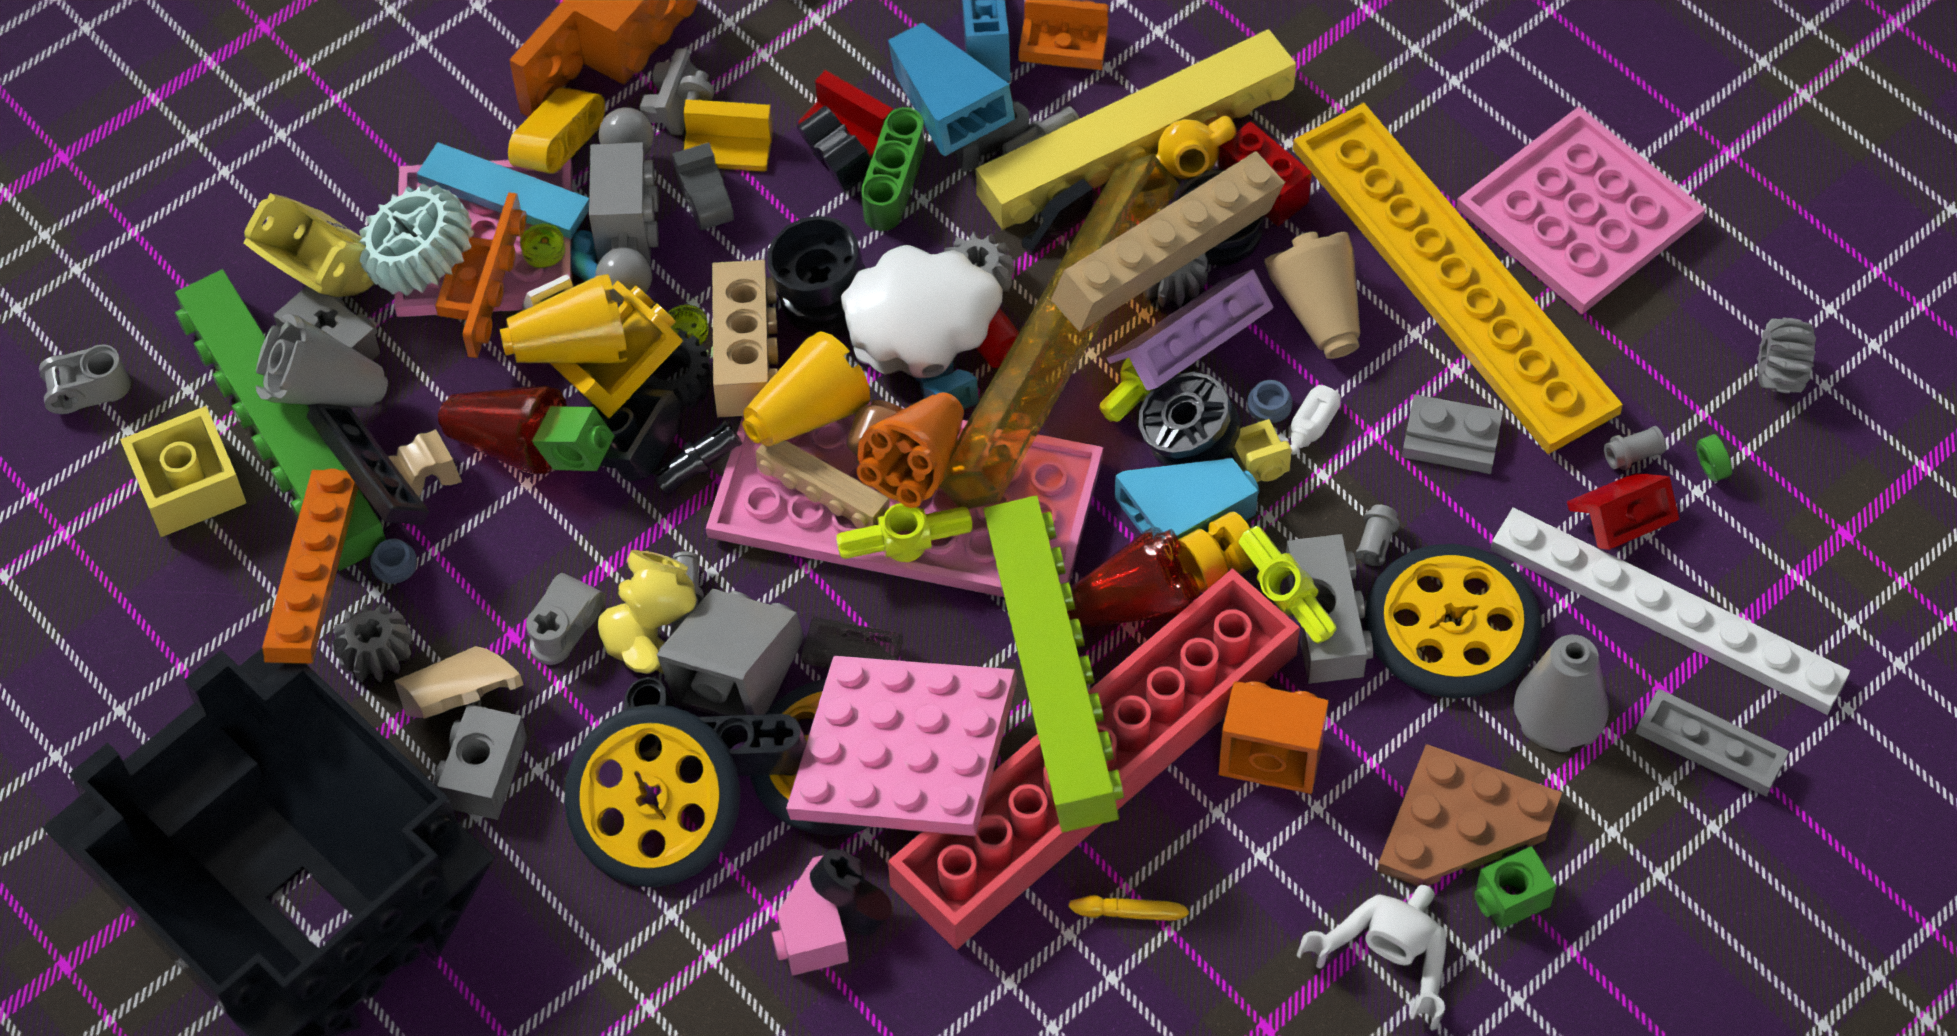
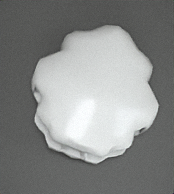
(919, 310)

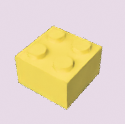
(183, 471)

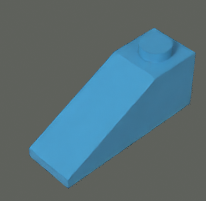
(987, 35)

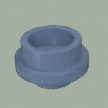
(1269, 401)
(393, 561)

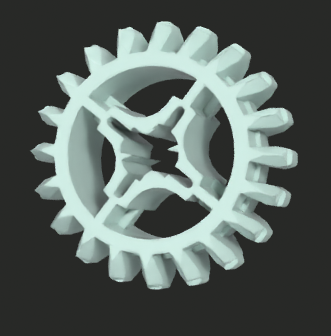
(415, 239)

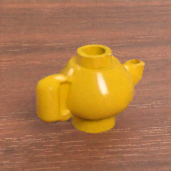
(1192, 147)

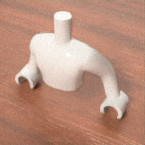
(1398, 934)

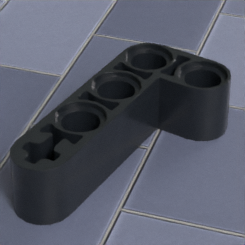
(772, 740)

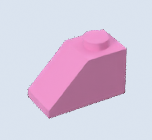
(809, 929)

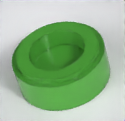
(1714, 458)

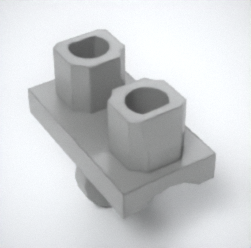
(676, 83)

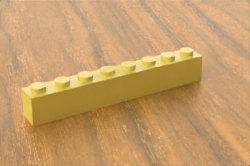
(1130, 128)

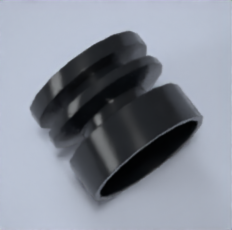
(811, 270)

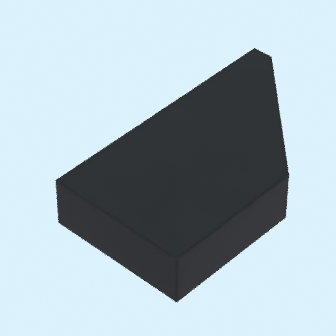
(1060, 216)

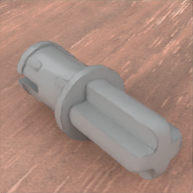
(1038, 129)

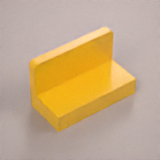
(736, 132)

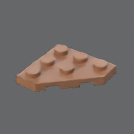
(1463, 818)

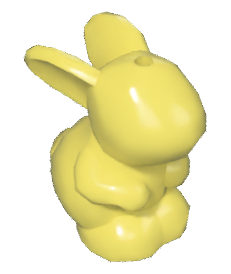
(653, 598)

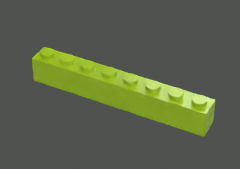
(1051, 664)

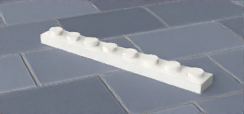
(1670, 611)

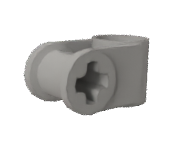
(85, 378)
(562, 618)

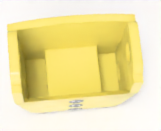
(318, 254)

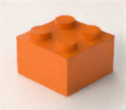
(1273, 736)

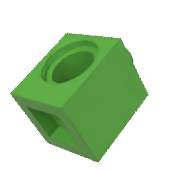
(573, 438)
(1519, 870)

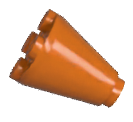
(911, 449)

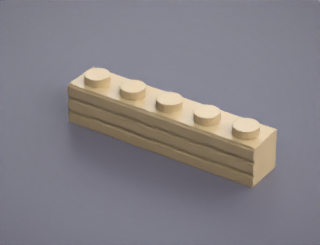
(822, 483)

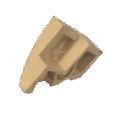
(455, 682)

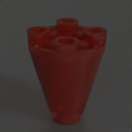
(1136, 583)

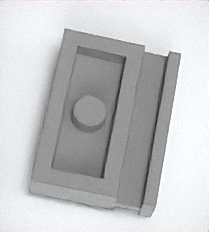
(1452, 434)

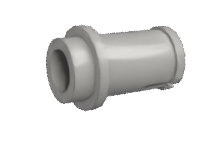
(1624, 451)
(1380, 524)

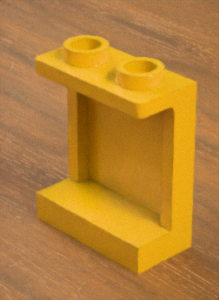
(648, 345)

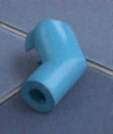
(583, 255)

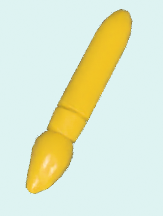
(1095, 906)

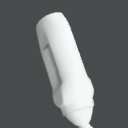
(1313, 416)

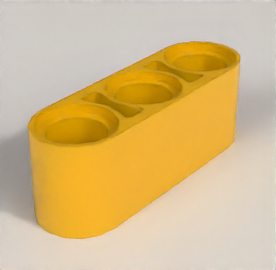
(556, 130)

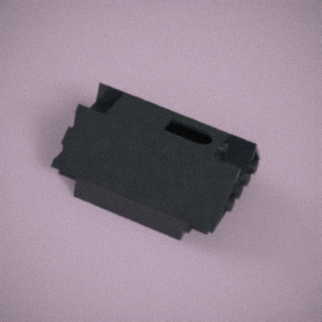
(239, 801)

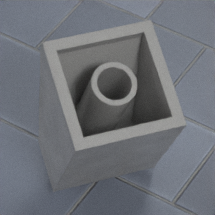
(731, 654)

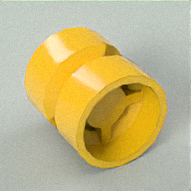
(1215, 552)

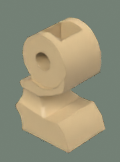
(426, 457)

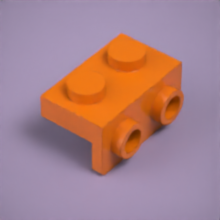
(1064, 33)

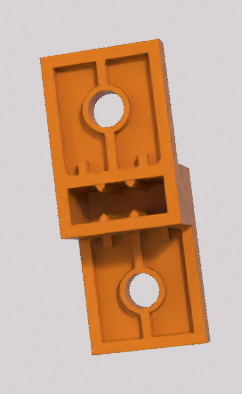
(602, 34)

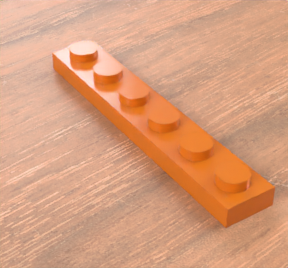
(310, 568)

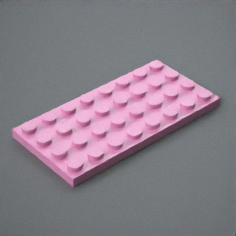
(770, 516)

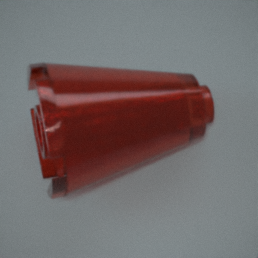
(501, 423)

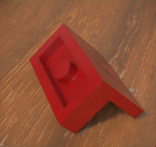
(853, 108)
(1628, 508)

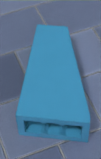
(949, 88)

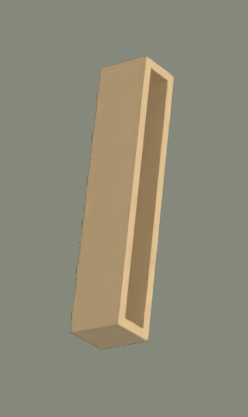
(1167, 241)

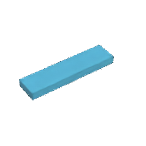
(489, 184)

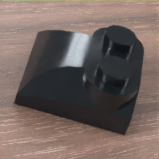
(641, 432)

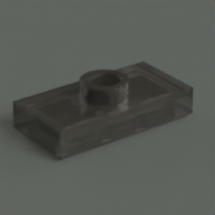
(836, 638)

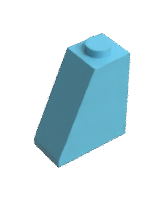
(1186, 495)

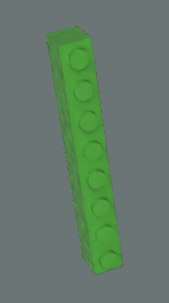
(282, 432)

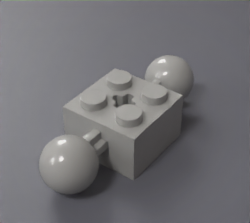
(624, 200)

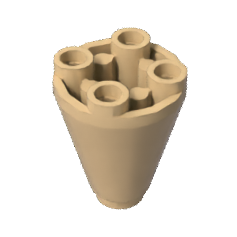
(1320, 289)

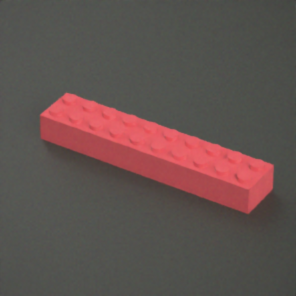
(1153, 713)

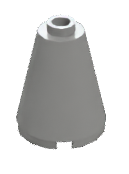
(315, 368)
(1563, 696)

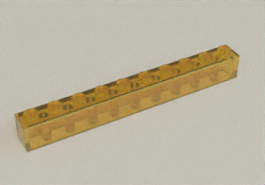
(1046, 348)

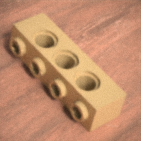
(742, 333)

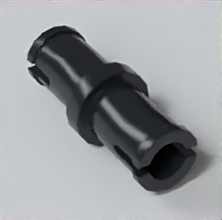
(697, 458)

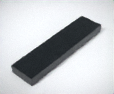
(367, 464)

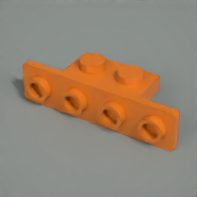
(478, 282)

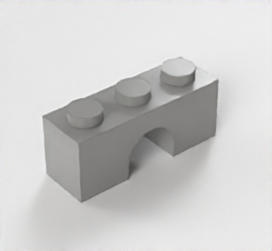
(1332, 573)

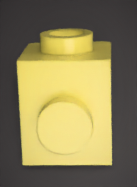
(1262, 452)

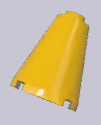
(569, 327)
(807, 392)

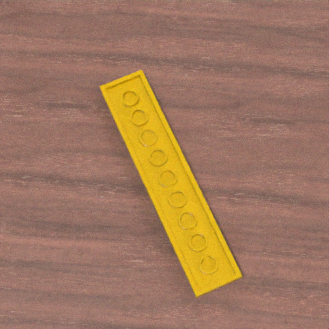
(1457, 279)

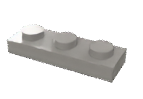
(1712, 742)

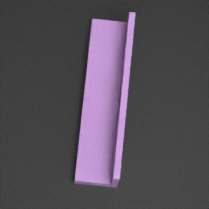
(1195, 329)

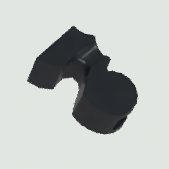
(841, 151)

